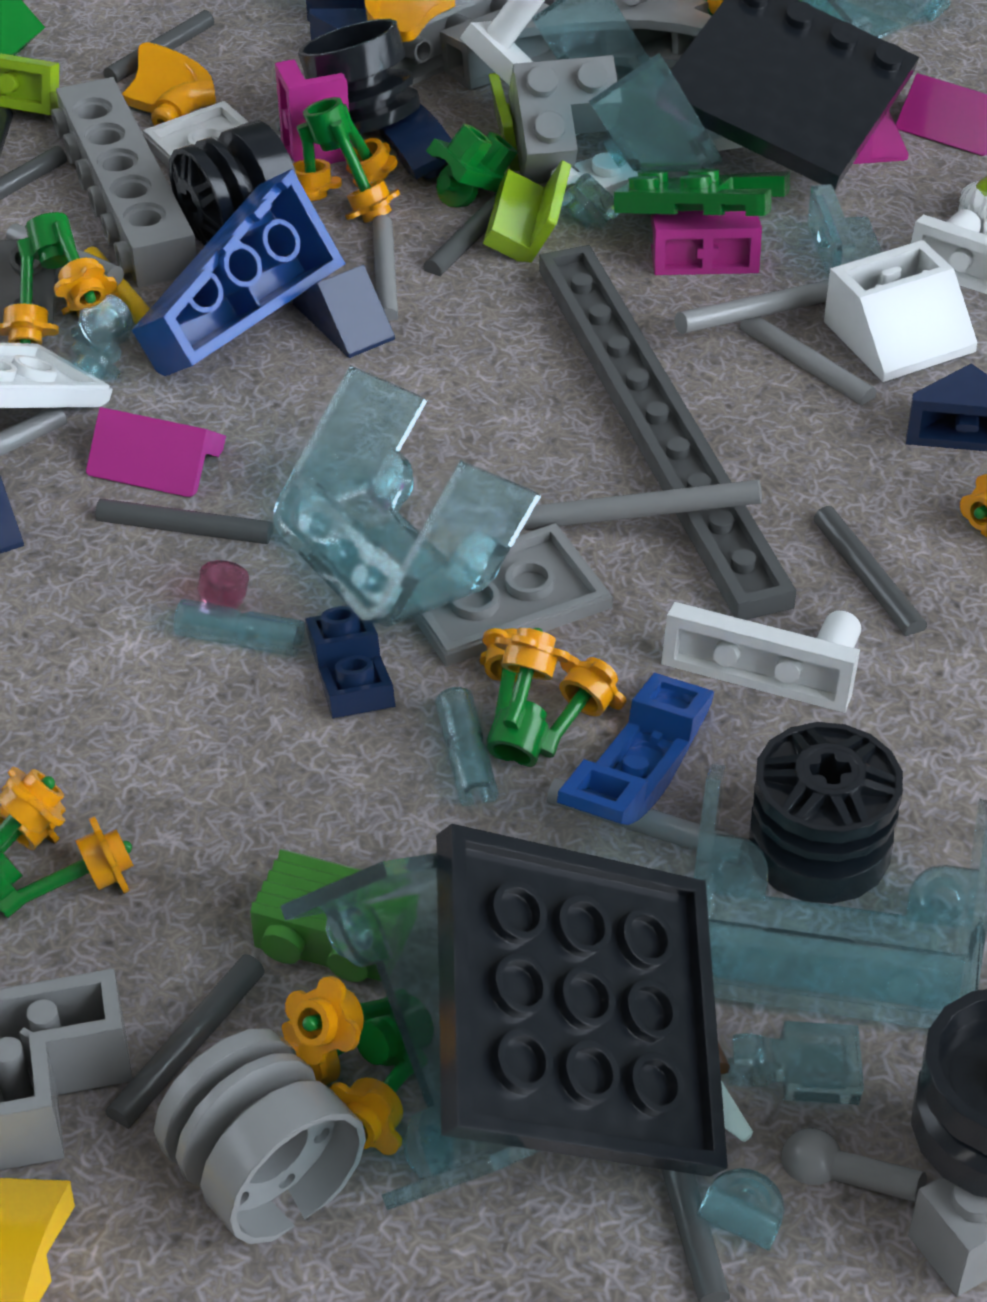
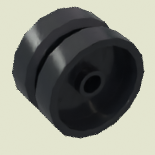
(952, 1094)

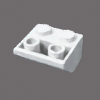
(899, 310)

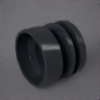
(364, 56)
(220, 174)
(826, 811)

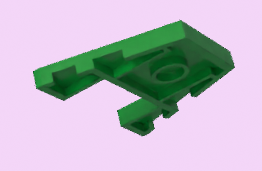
(701, 191)

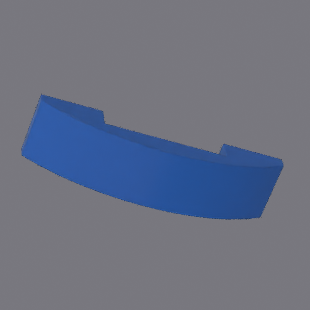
(643, 755)

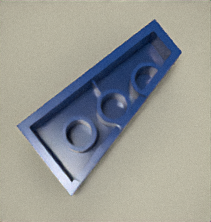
(246, 271)

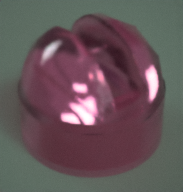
(222, 583)

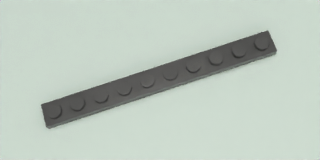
(665, 432)

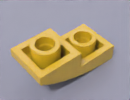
(29, 1224)

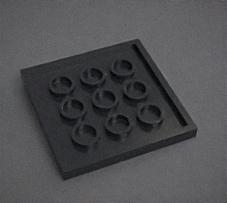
(792, 83)
(576, 1005)

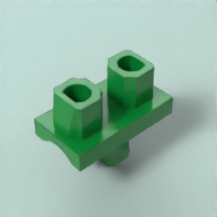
(473, 164)

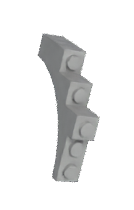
(658, 25)

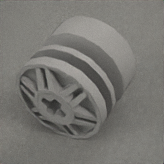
(256, 1124)

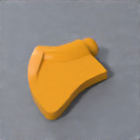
(409, 14)
(168, 84)

